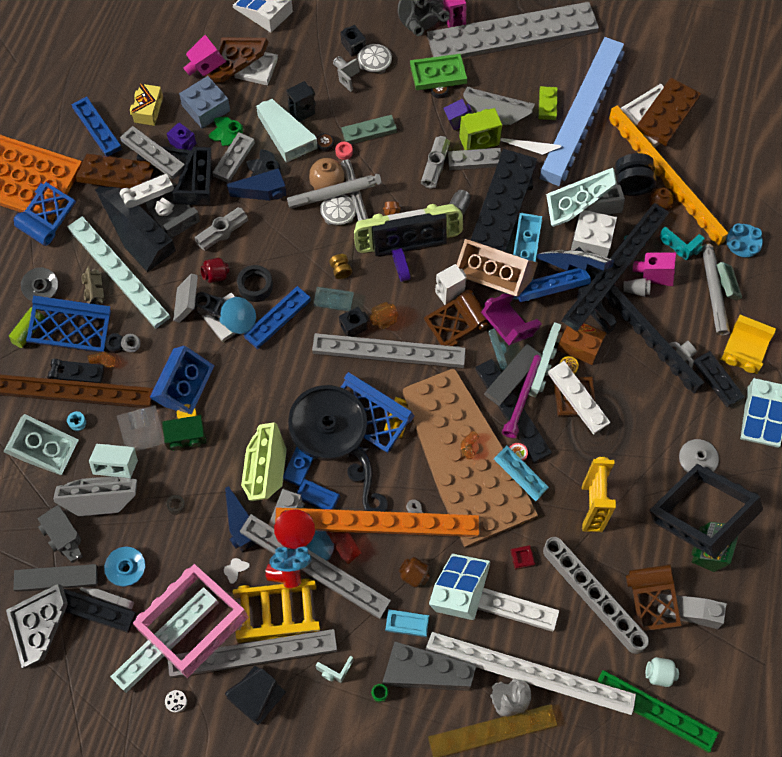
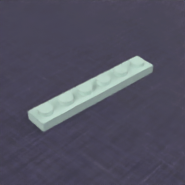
(169, 635)

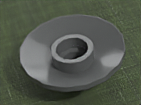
(37, 277)

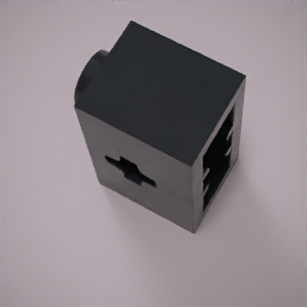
(301, 101)

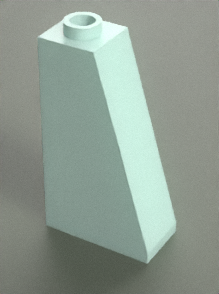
(285, 131)

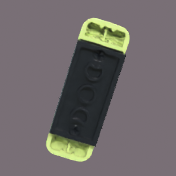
(408, 229)

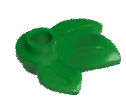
(224, 131)

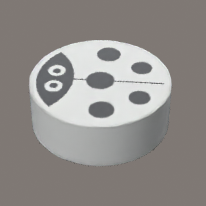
(176, 701)

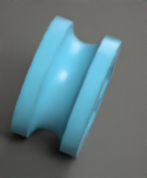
(70, 420)

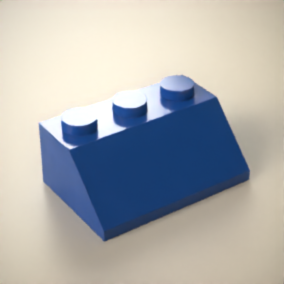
(182, 380)

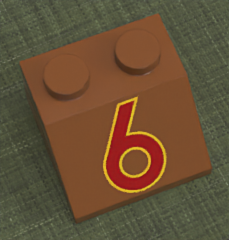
(582, 344)

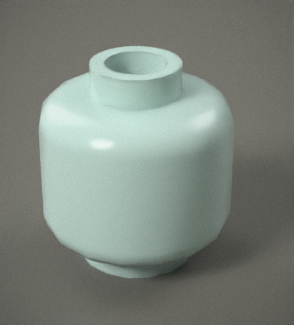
(662, 672)

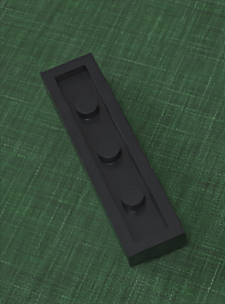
(99, 611)

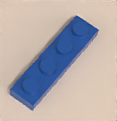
(96, 127)
(555, 283)
(277, 317)

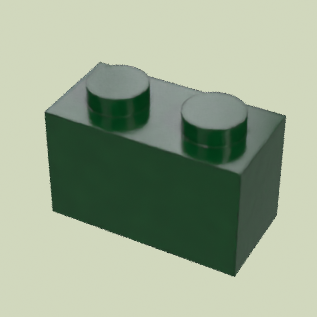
(184, 432)

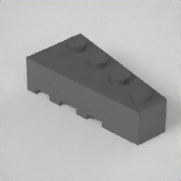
(426, 670)

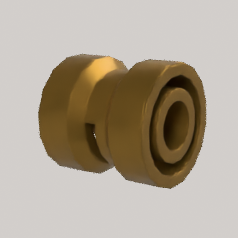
(340, 265)

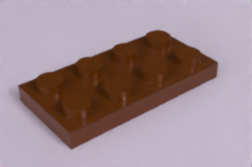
(668, 111)
(114, 171)

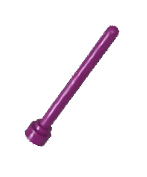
(511, 428)

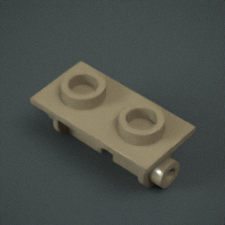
(91, 280)

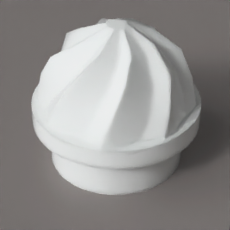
(164, 207)

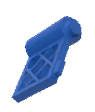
(33, 224)

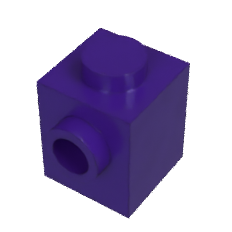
(456, 111)
(181, 137)

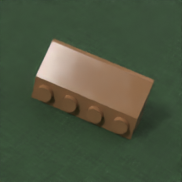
(495, 267)

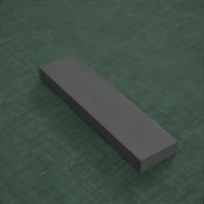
(511, 375)
(48, 577)

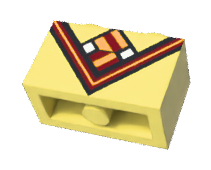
(146, 104)

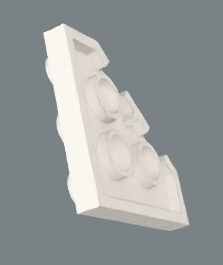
(637, 108)

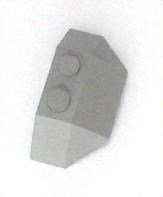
(507, 108)
(96, 495)

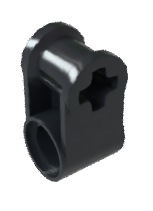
(212, 307)

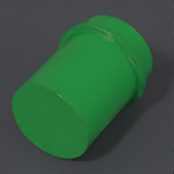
(379, 693)

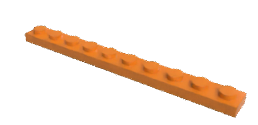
(392, 522)

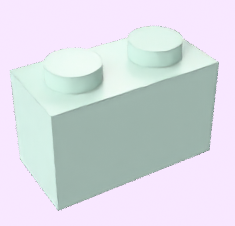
(113, 460)

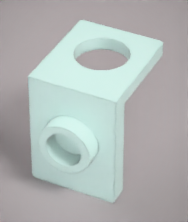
(330, 674)

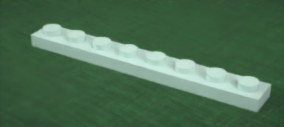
(119, 272)

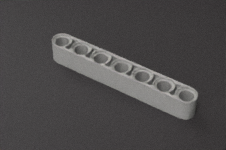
(596, 605)

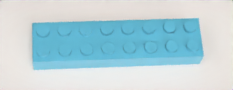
(527, 237)

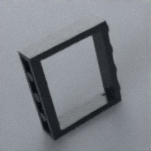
(708, 545)

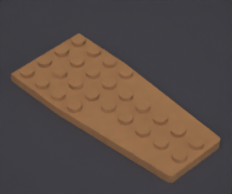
(473, 486)

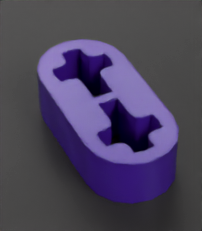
(401, 265)

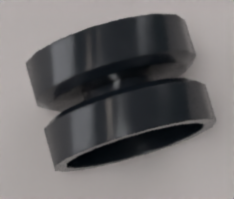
(635, 174)

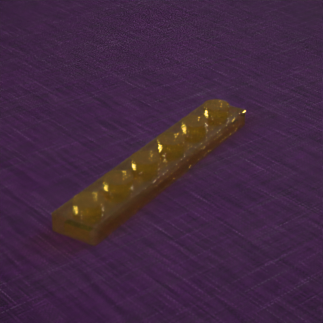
(492, 731)

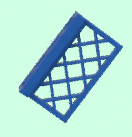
(68, 308)
(383, 402)

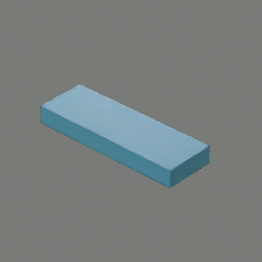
(521, 473)

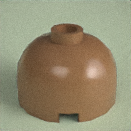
(326, 173)

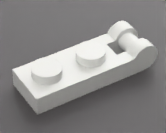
(146, 191)

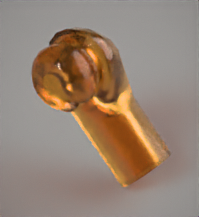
(102, 357)
(467, 445)

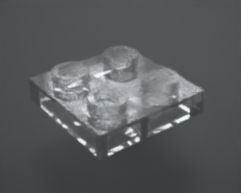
(141, 428)

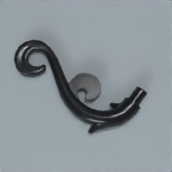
(366, 476)

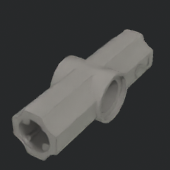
(433, 169)
(229, 223)

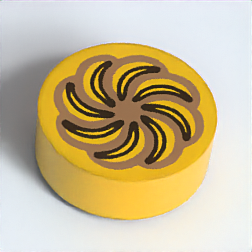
(571, 362)

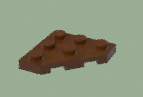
(238, 55)

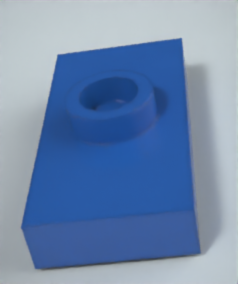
(297, 467)

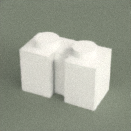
(450, 283)

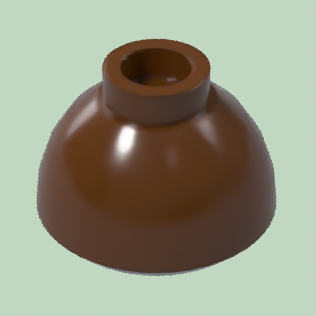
(662, 197)

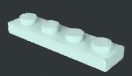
(548, 353)

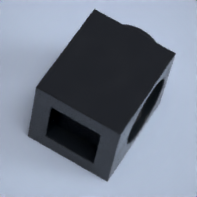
(352, 40)
(353, 329)

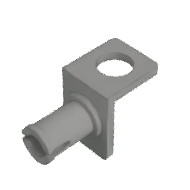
(346, 70)

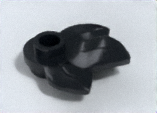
(263, 164)

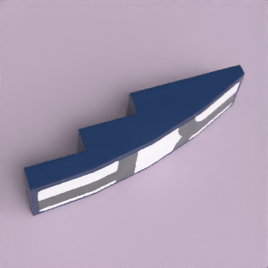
(571, 259)

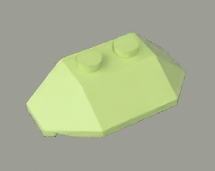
(264, 463)

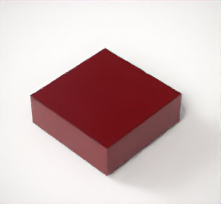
(522, 557)

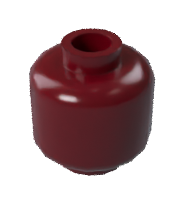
(214, 270)

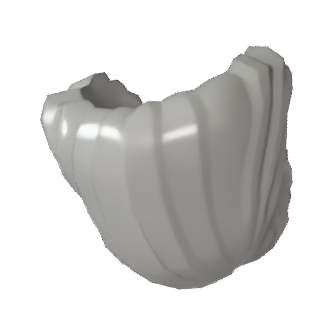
(511, 698)

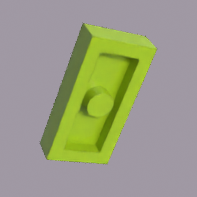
(547, 103)

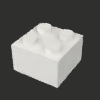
(594, 233)

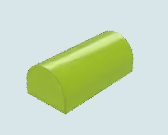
(19, 334)

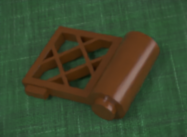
(468, 308)
(653, 580)

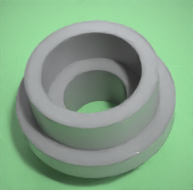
(130, 337)

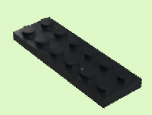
(504, 199)

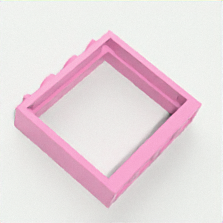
(211, 641)

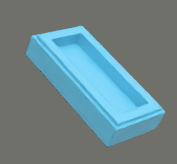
(407, 623)

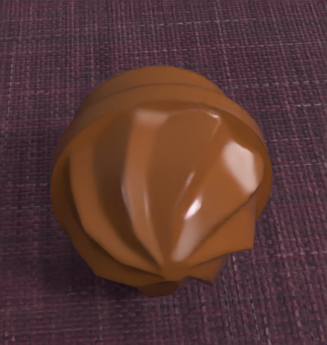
(391, 208)

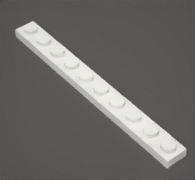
(532, 673)

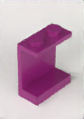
(507, 321)

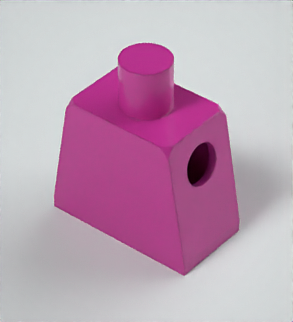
(459, 8)
(203, 57)
(657, 268)

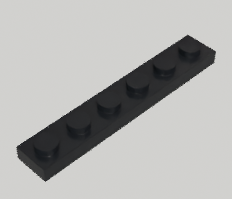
(527, 432)

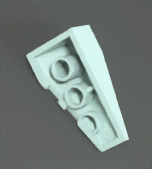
(574, 198)

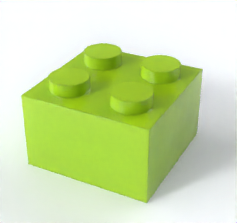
(480, 130)

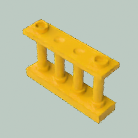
(600, 505)
(268, 630)

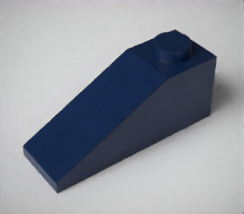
(261, 187)
(237, 517)

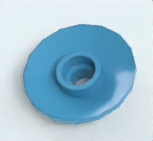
(122, 557)

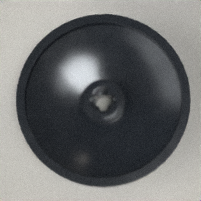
(331, 407)

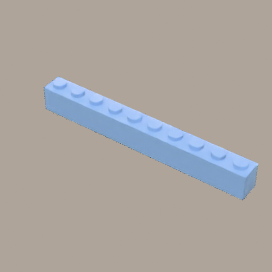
(581, 111)

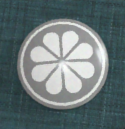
(374, 58)
(338, 210)

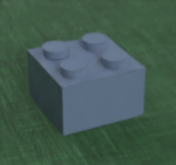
(204, 102)

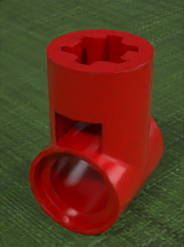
(289, 579)

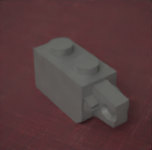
(61, 532)

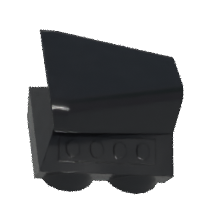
(256, 694)

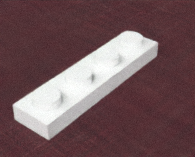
(578, 397)
(518, 609)

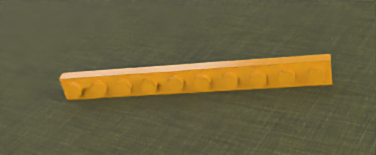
(669, 177)

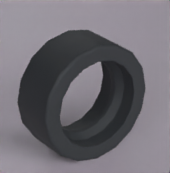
(255, 270)

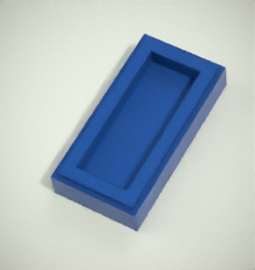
(318, 495)

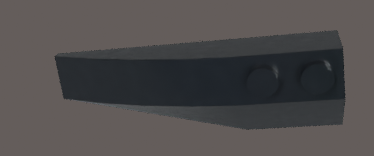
(136, 229)

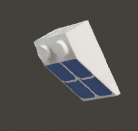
(265, 13)

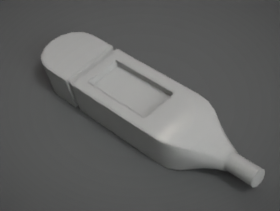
(109, 598)

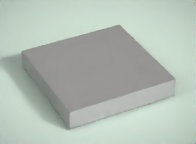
(185, 298)

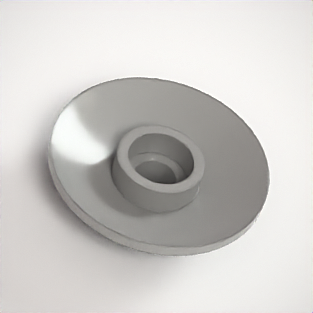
(689, 458)

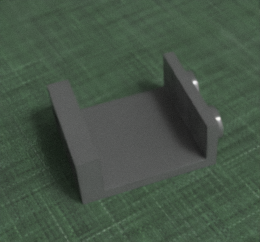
(178, 220)

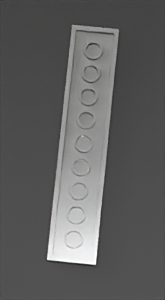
(514, 31)

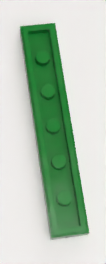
(664, 715)

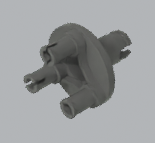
(421, 14)

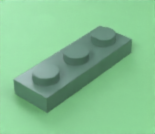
(369, 129)

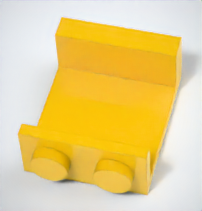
(748, 344)

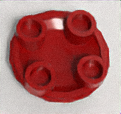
(294, 528)

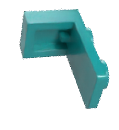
(681, 248)

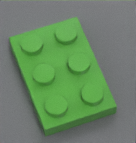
(438, 72)

